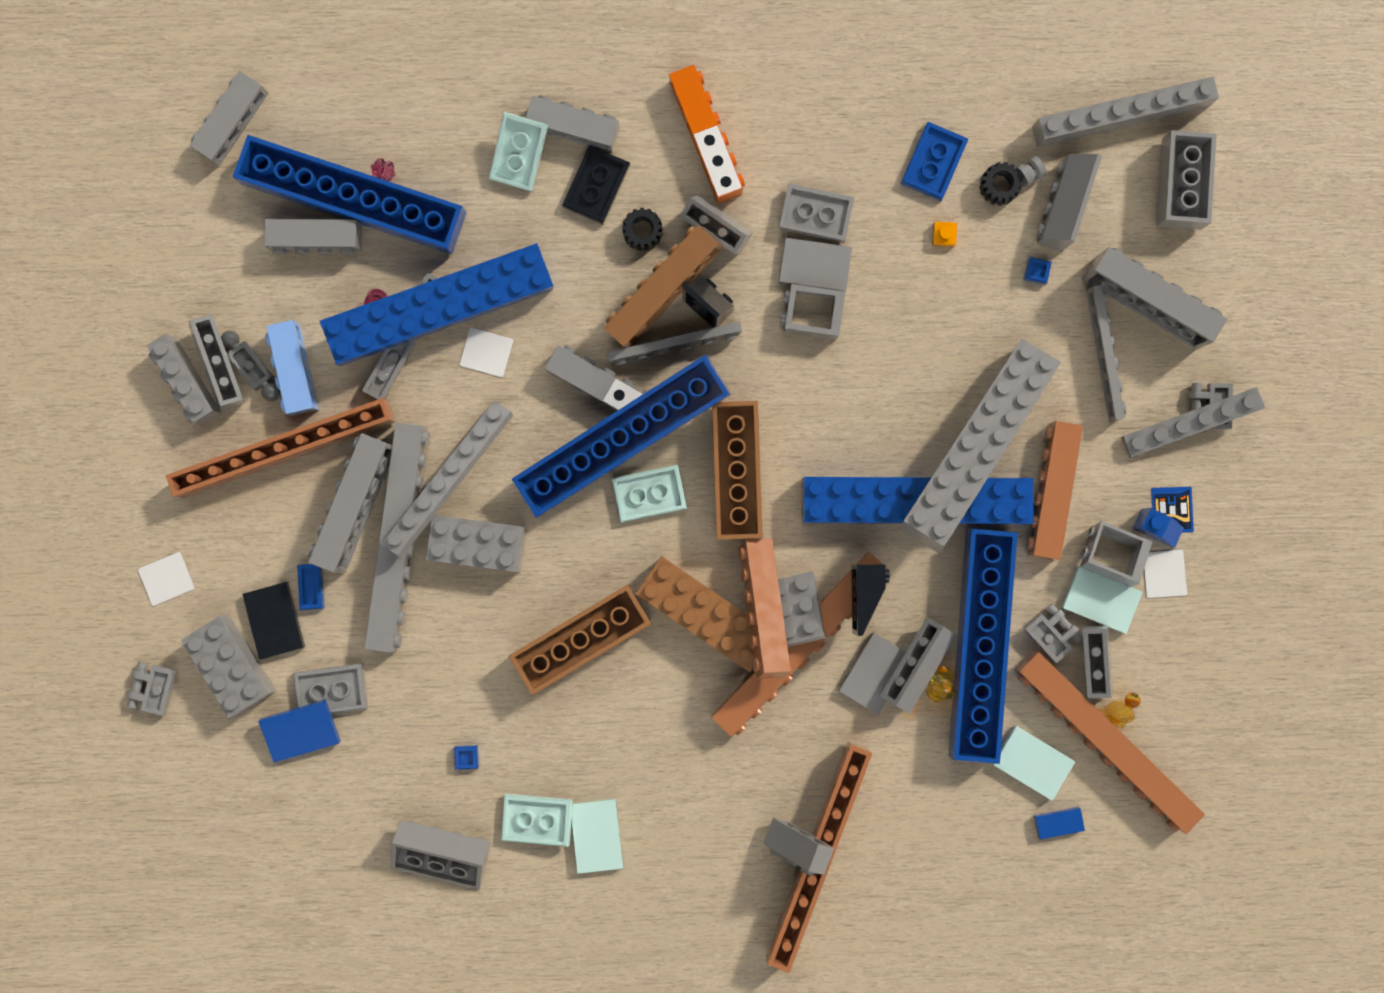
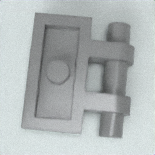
(1214, 393)
(1048, 638)
(157, 690)

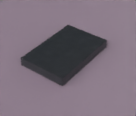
(596, 184)
(273, 620)

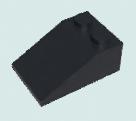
(707, 301)
(867, 589)

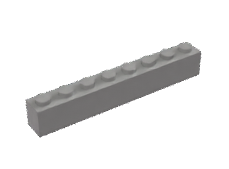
(1125, 111)

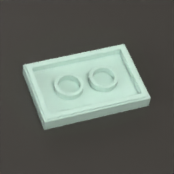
(518, 151)
(649, 493)
(1102, 600)
(1034, 763)
(537, 820)
(596, 836)

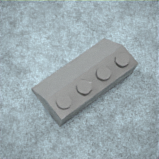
(1068, 200)
(439, 854)

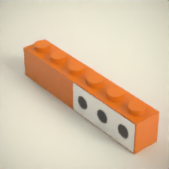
(705, 133)

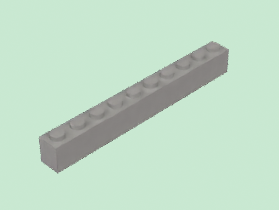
(390, 570)

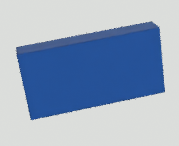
(310, 587)
(1059, 823)

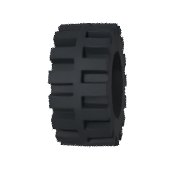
(1010, 174)
(642, 243)

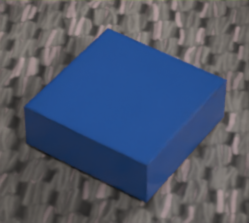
(1037, 270)
(466, 757)

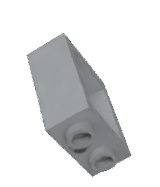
(836, 314)
(1137, 560)

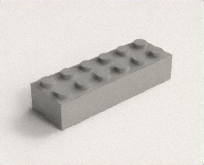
(1155, 298)
(351, 504)

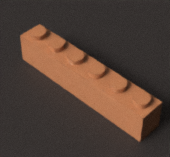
(1055, 490)
(764, 609)

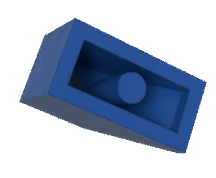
(1158, 526)

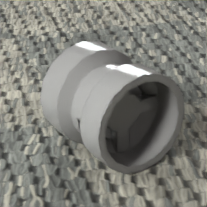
(1032, 170)

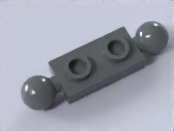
(250, 366)

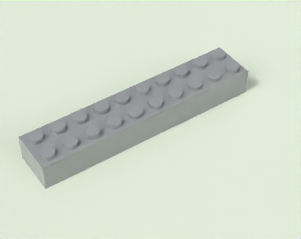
(980, 446)

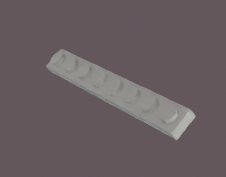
(447, 479)

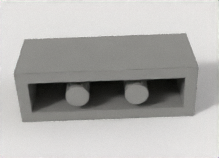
(718, 224)
(1097, 662)
(798, 847)

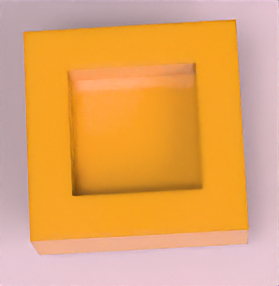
(944, 234)

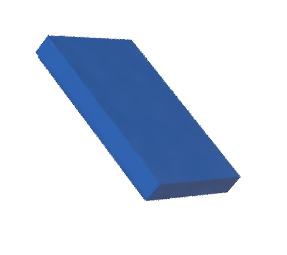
(934, 161)
(299, 731)

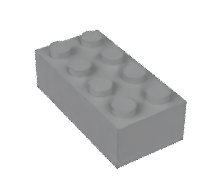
(1186, 180)
(476, 543)
(228, 665)

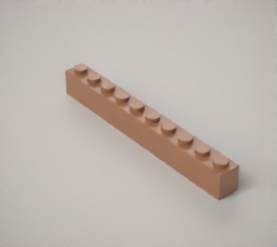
(280, 448)
(754, 692)
(1109, 742)
(829, 830)

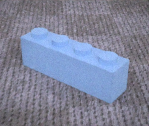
(292, 368)

